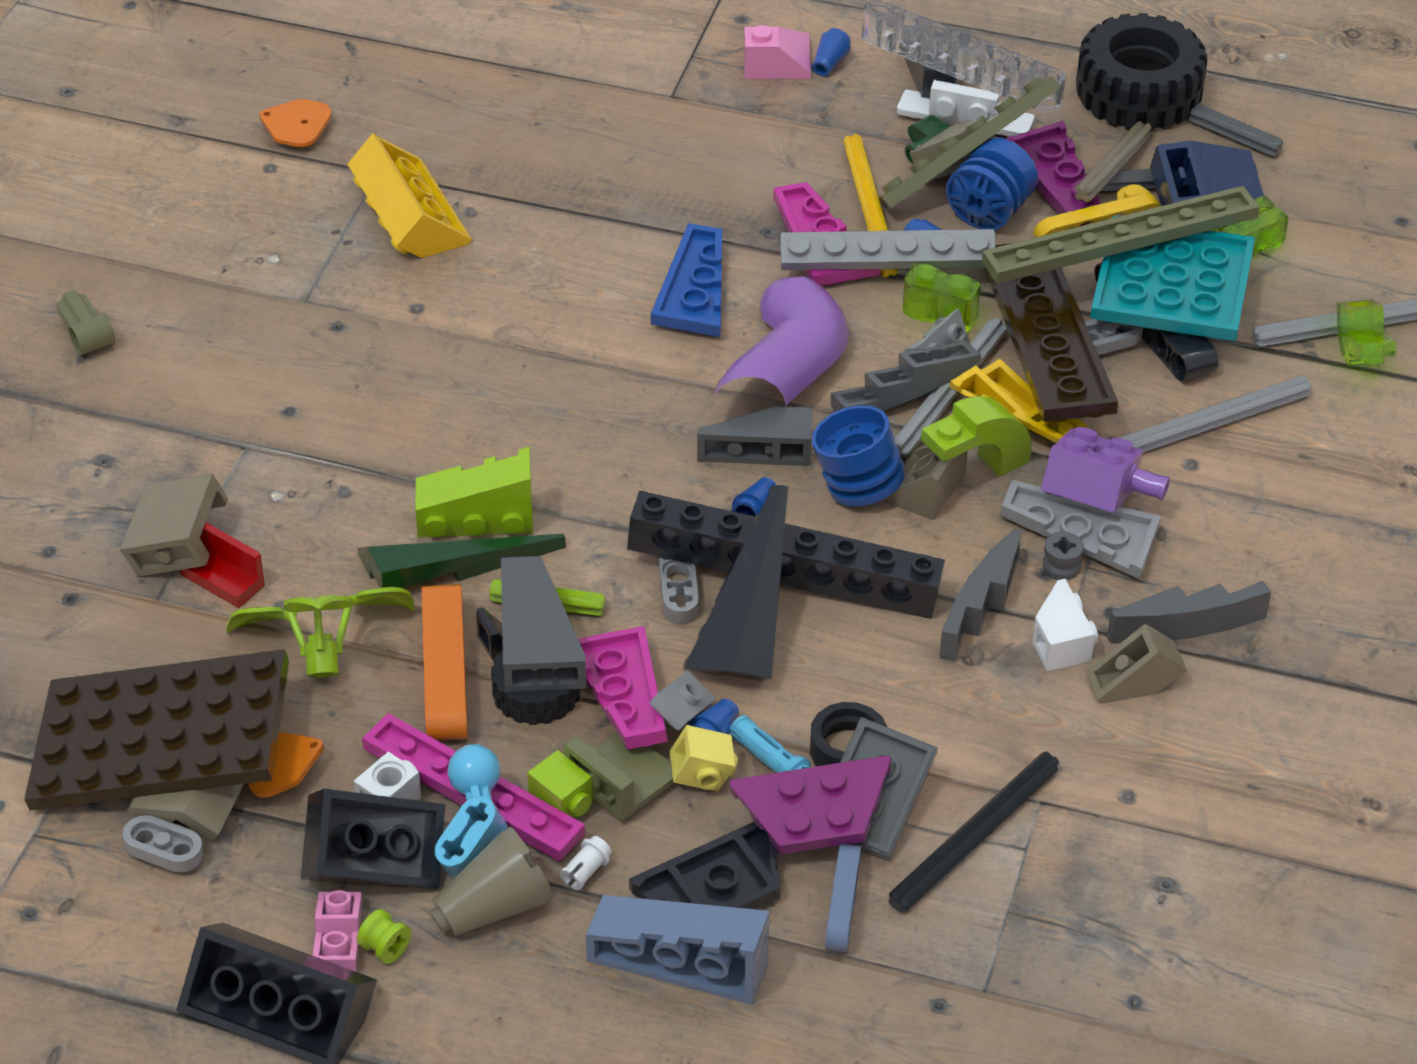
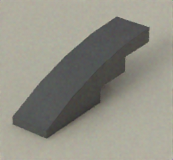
(917, 374)
(983, 590)
(1192, 615)

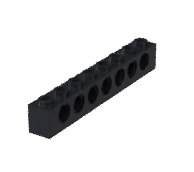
(809, 557)

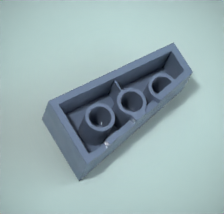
(683, 944)

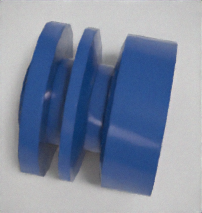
(992, 184)
(858, 455)

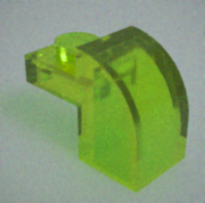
(1362, 333)

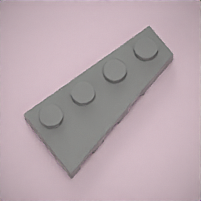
(1114, 538)

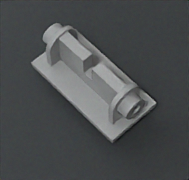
(945, 331)

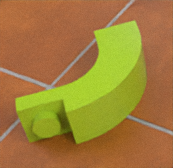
(982, 423)

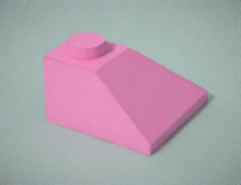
(776, 53)

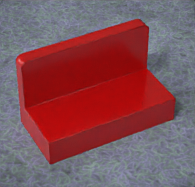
(232, 568)

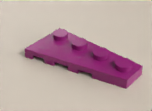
(1056, 166)

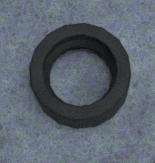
(834, 719)

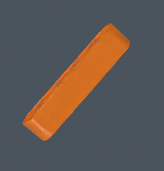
(444, 663)

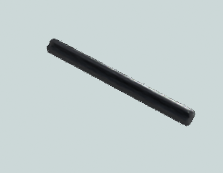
(973, 832)

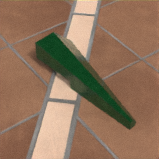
(418, 562)

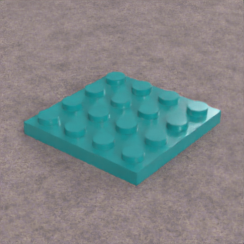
(1178, 285)

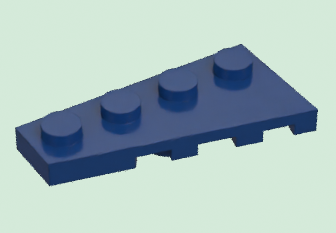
(693, 284)

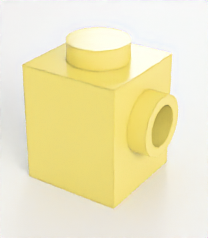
(703, 758)

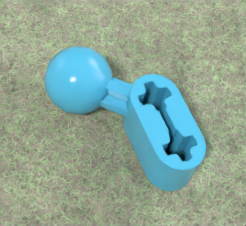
(474, 773)

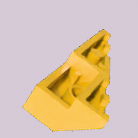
(1009, 389)

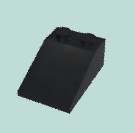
(371, 840)

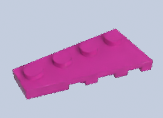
(807, 212)
(624, 684)

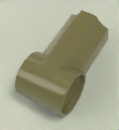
(86, 327)

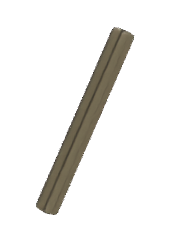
(1112, 162)

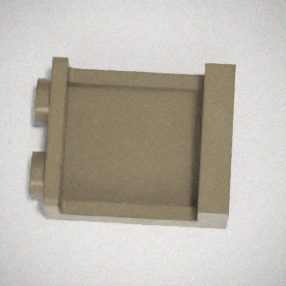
(170, 523)

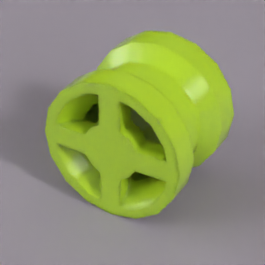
(384, 936)

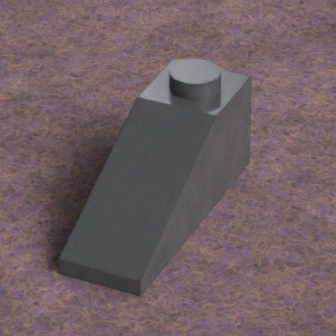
(763, 437)

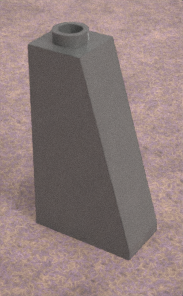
(536, 631)

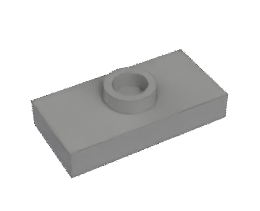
(682, 700)

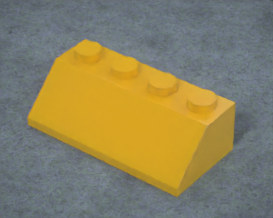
(406, 199)

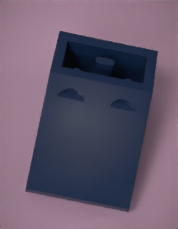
(1199, 169)

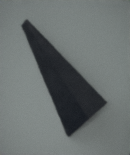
(742, 624)

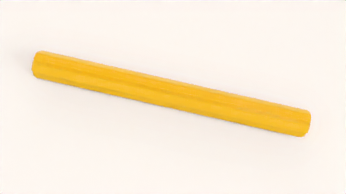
(866, 189)

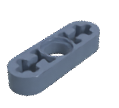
(843, 898)

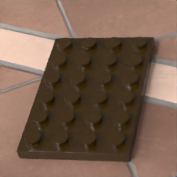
(158, 730)

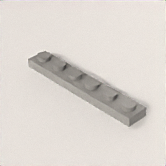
(884, 249)

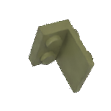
(621, 777)

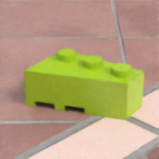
(477, 500)

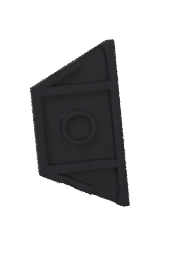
(725, 872)

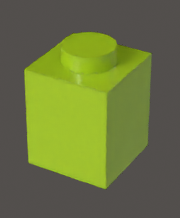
(561, 784)

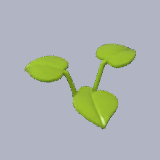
(321, 650)

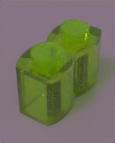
(934, 294)

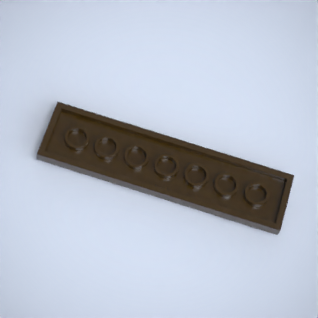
(1054, 347)

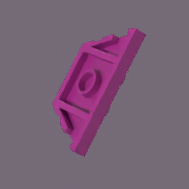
(815, 804)

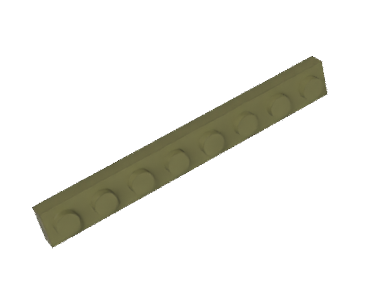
(1119, 234)

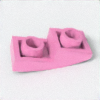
(337, 927)

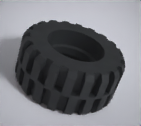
(1141, 71)

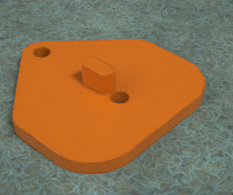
(296, 122)
(292, 762)

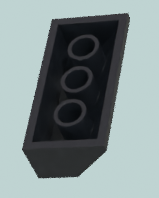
(275, 994)

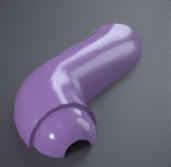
(804, 340)

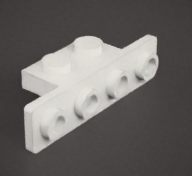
(959, 104)

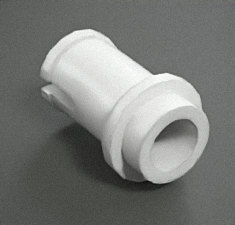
(593, 854)

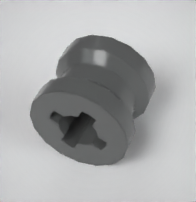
(1063, 555)

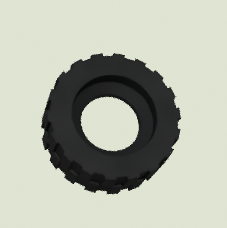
(530, 706)

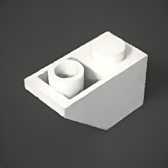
(1062, 630)

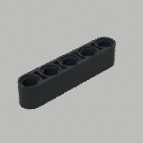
(1183, 354)

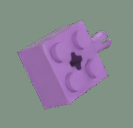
(1099, 471)

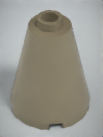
(492, 887)

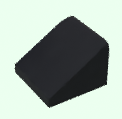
(489, 632)

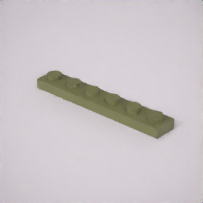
(979, 132)

